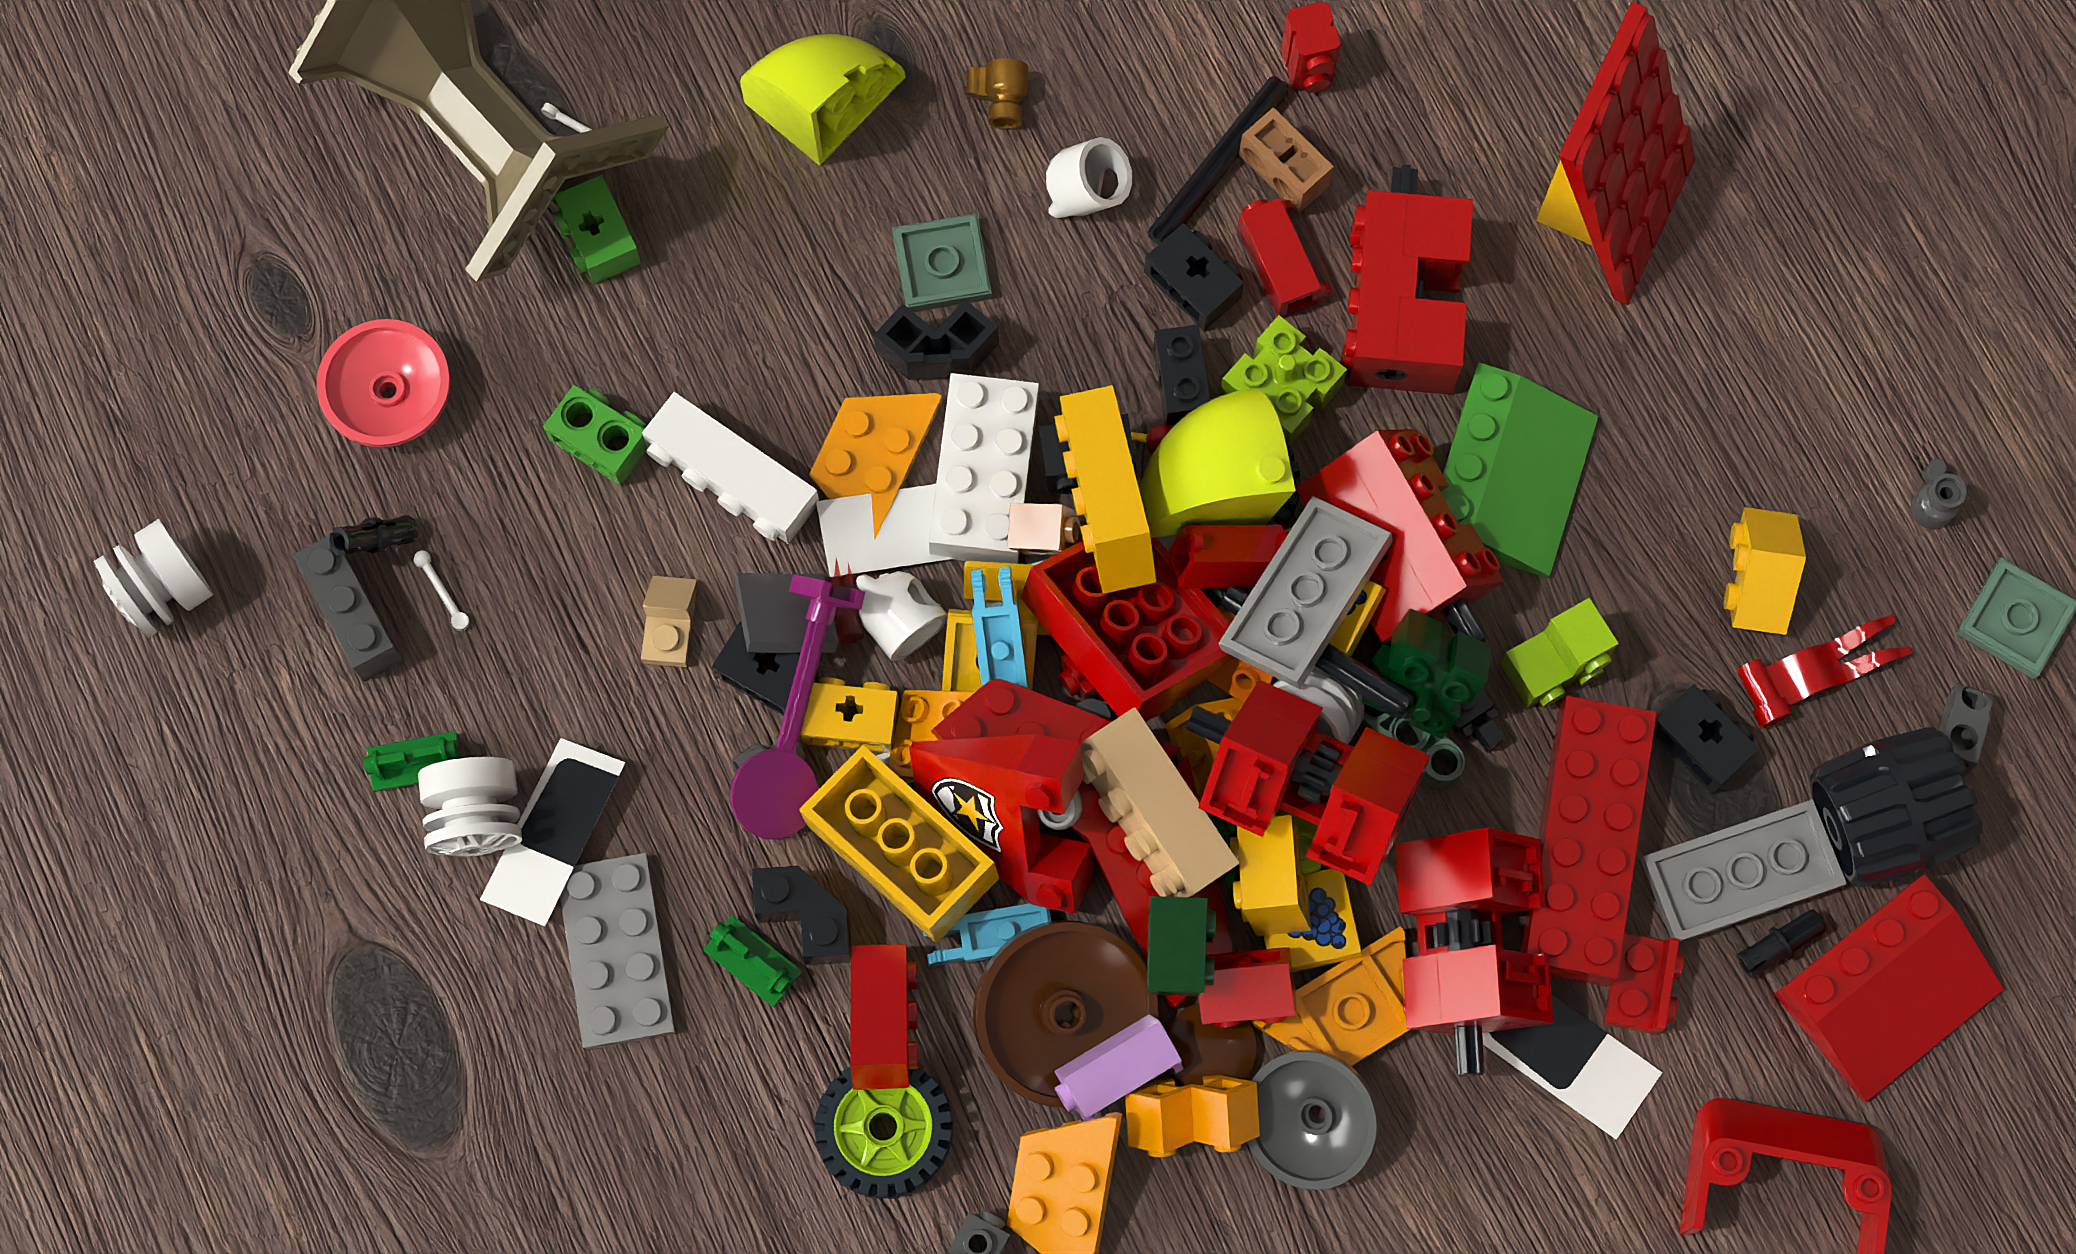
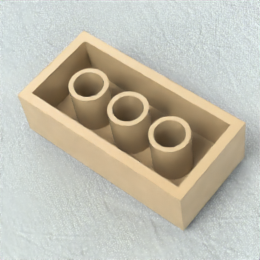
(1154, 807)

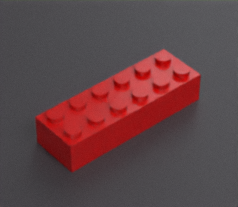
(1590, 837)

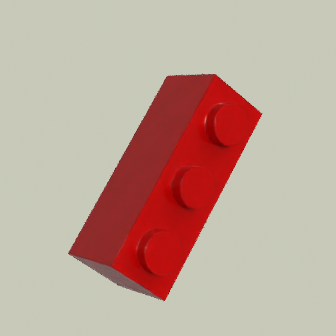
(882, 1017)

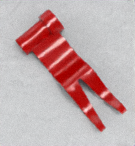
(1811, 671)

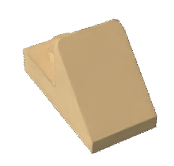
(669, 621)

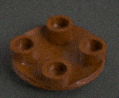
(1211, 1049)

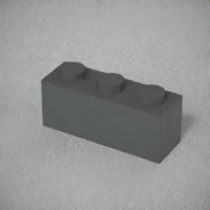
(348, 609)

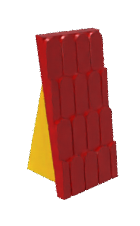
(1623, 157)

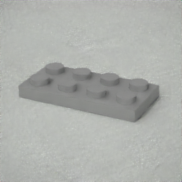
(1306, 592)
(1743, 871)
(616, 952)

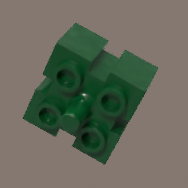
(1433, 670)

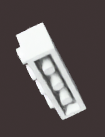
(729, 468)

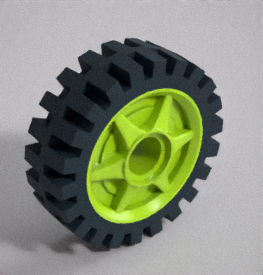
(891, 1165)

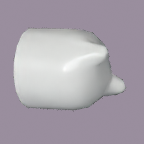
(1077, 178)
(899, 613)

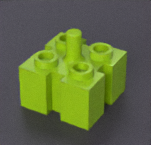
(1287, 376)

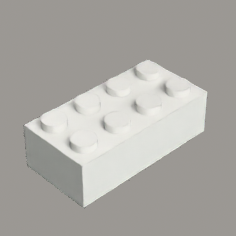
(982, 466)

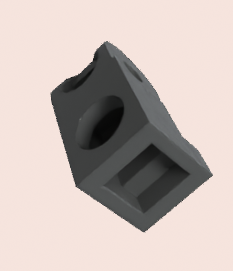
(1966, 722)

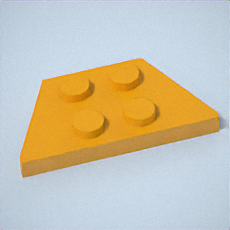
(874, 448)
(1351, 1006)
(1064, 1185)

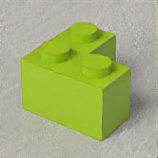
(1568, 650)

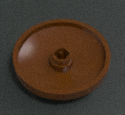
(1054, 999)

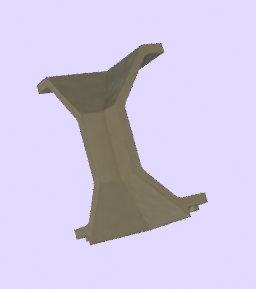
(432, 63)

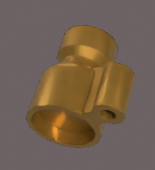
(1004, 83)

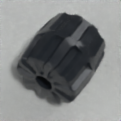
(1896, 806)

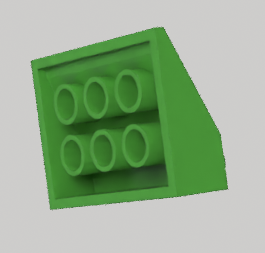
(1516, 466)

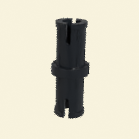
(373, 535)

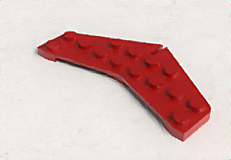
(1009, 710)

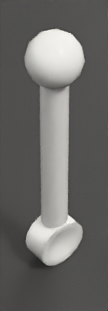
(553, 113)
(459, 620)

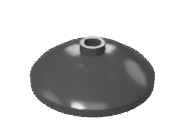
(1296, 1142)

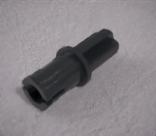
(1781, 943)

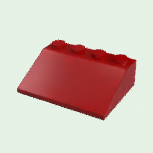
(1134, 643)
(1891, 988)

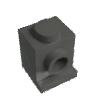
(984, 1225)

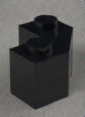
(926, 353)
(792, 895)

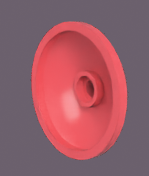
(378, 358)

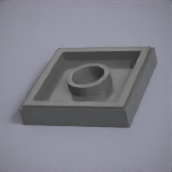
(773, 616)

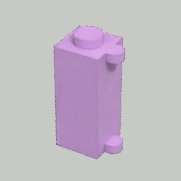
(1116, 1067)

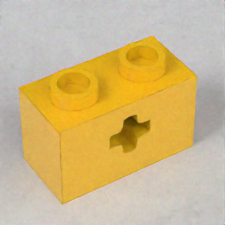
(871, 727)

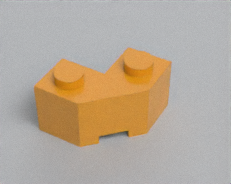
(1170, 1116)

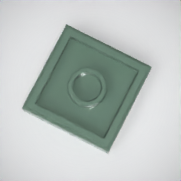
(942, 262)
(2017, 618)

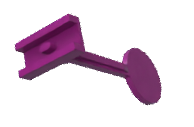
(777, 781)

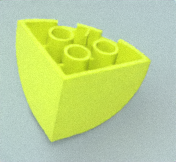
(820, 89)
(1219, 467)

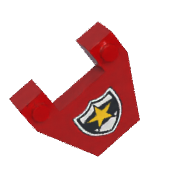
(992, 797)

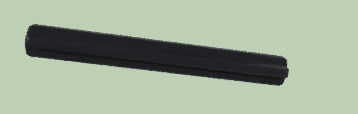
(1216, 162)
(1344, 668)

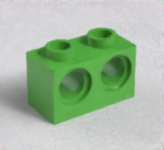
(591, 441)

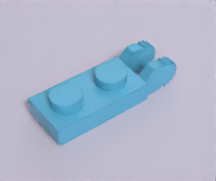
(998, 631)
(987, 932)

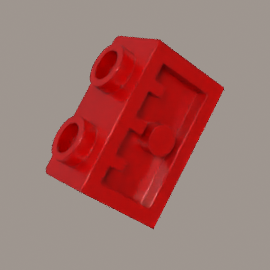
(1643, 989)

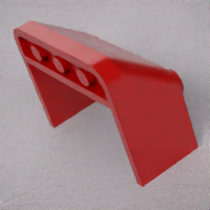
(1732, 1130)

